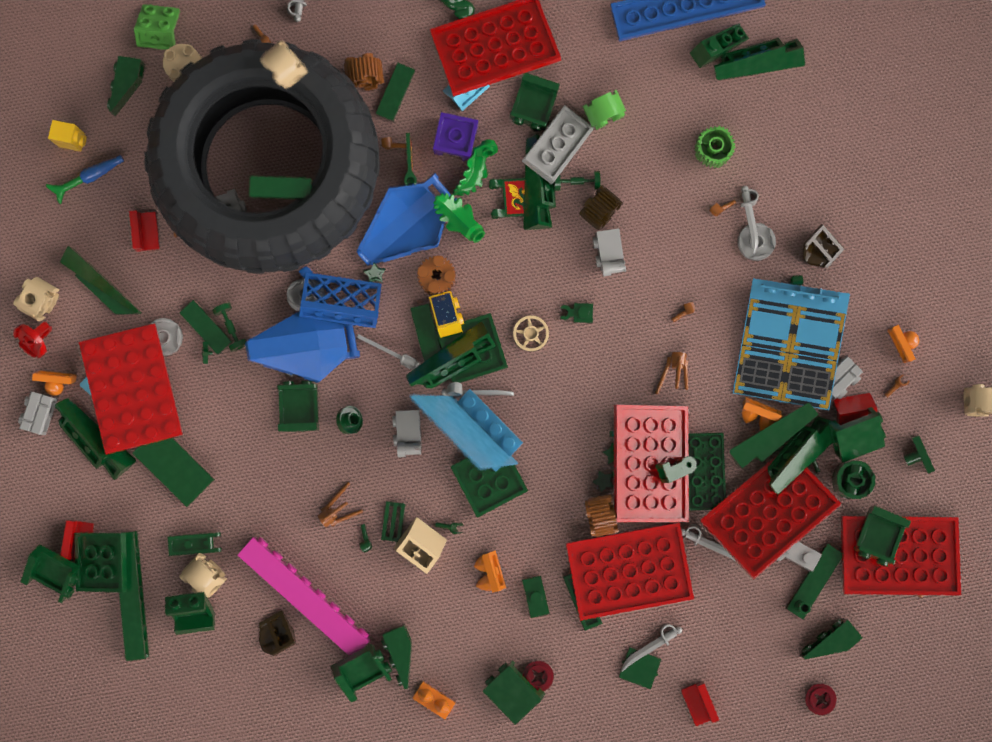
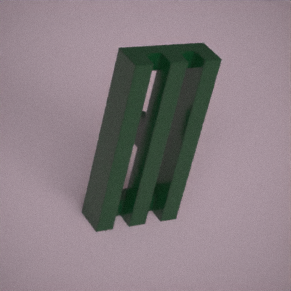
(385, 523)

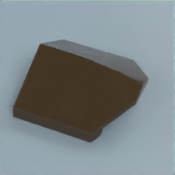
(821, 248)
(276, 634)

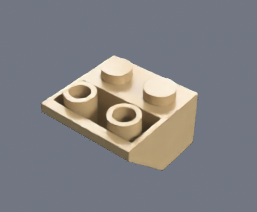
(420, 545)

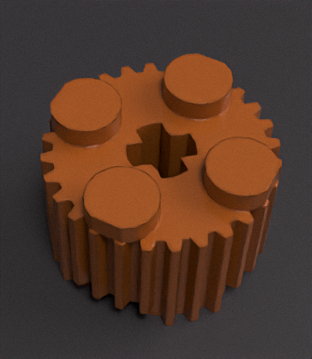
(364, 71)
(440, 265)
(601, 515)

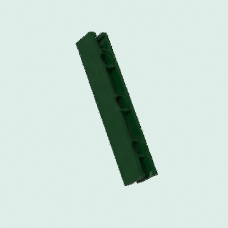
(133, 604)

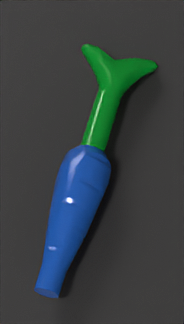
(87, 176)

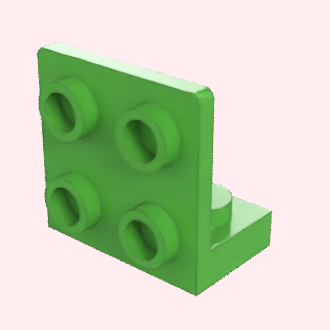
(156, 27)

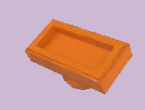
(904, 342)
(54, 381)

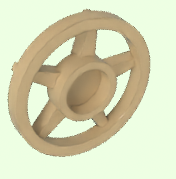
(531, 333)

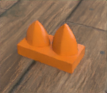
(767, 414)
(494, 579)
(434, 700)

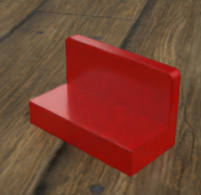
(144, 231)
(853, 407)
(71, 528)
(699, 703)

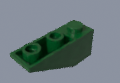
(718, 44)
(127, 79)
(838, 639)
(400, 648)

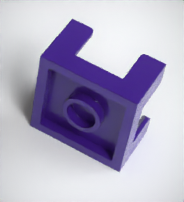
(455, 136)

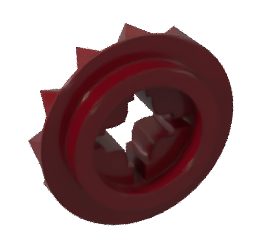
(547, 677)
(829, 697)

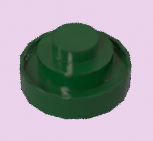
(349, 420)

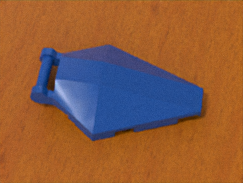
(403, 223)
(303, 347)

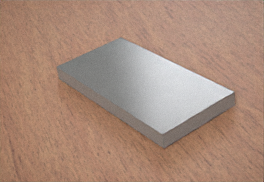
(557, 144)

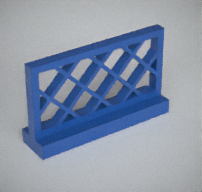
(339, 312)

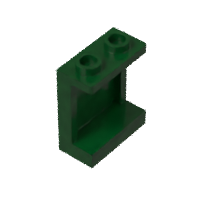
(534, 102)
(298, 407)
(857, 436)
(881, 535)
(51, 571)
(190, 613)
(360, 670)
(512, 692)

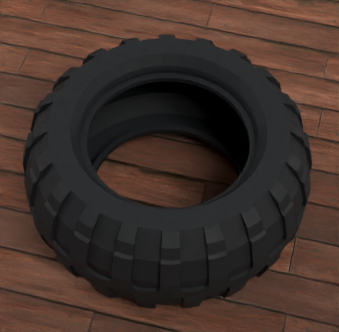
(211, 95)

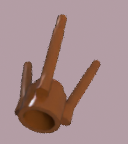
(678, 362)
(329, 516)

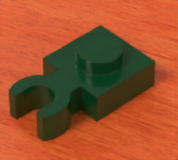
(581, 313)

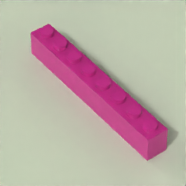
(303, 596)

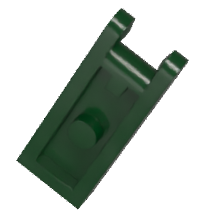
(192, 544)

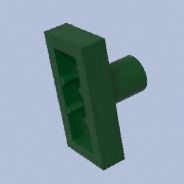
(919, 455)
(535, 596)

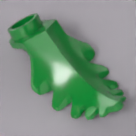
(477, 168)
(459, 217)

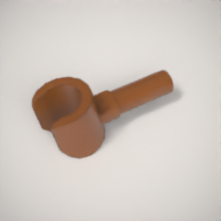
(264, 39)
(386, 143)
(716, 210)
(689, 309)
(897, 384)

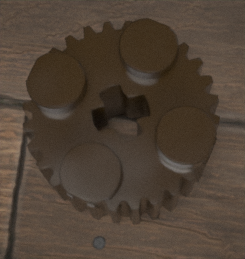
(600, 208)

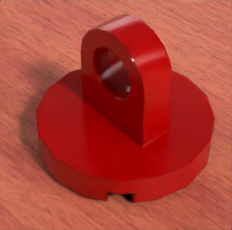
(32, 340)

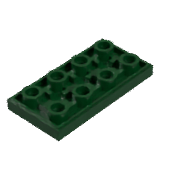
(175, 469)
(707, 482)

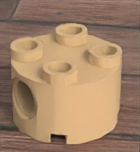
(177, 57)
(284, 64)
(36, 298)
(978, 401)
(203, 575)

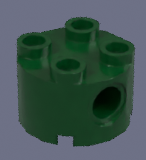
(853, 479)

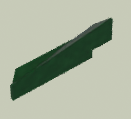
(98, 283)
(453, 358)
(88, 439)

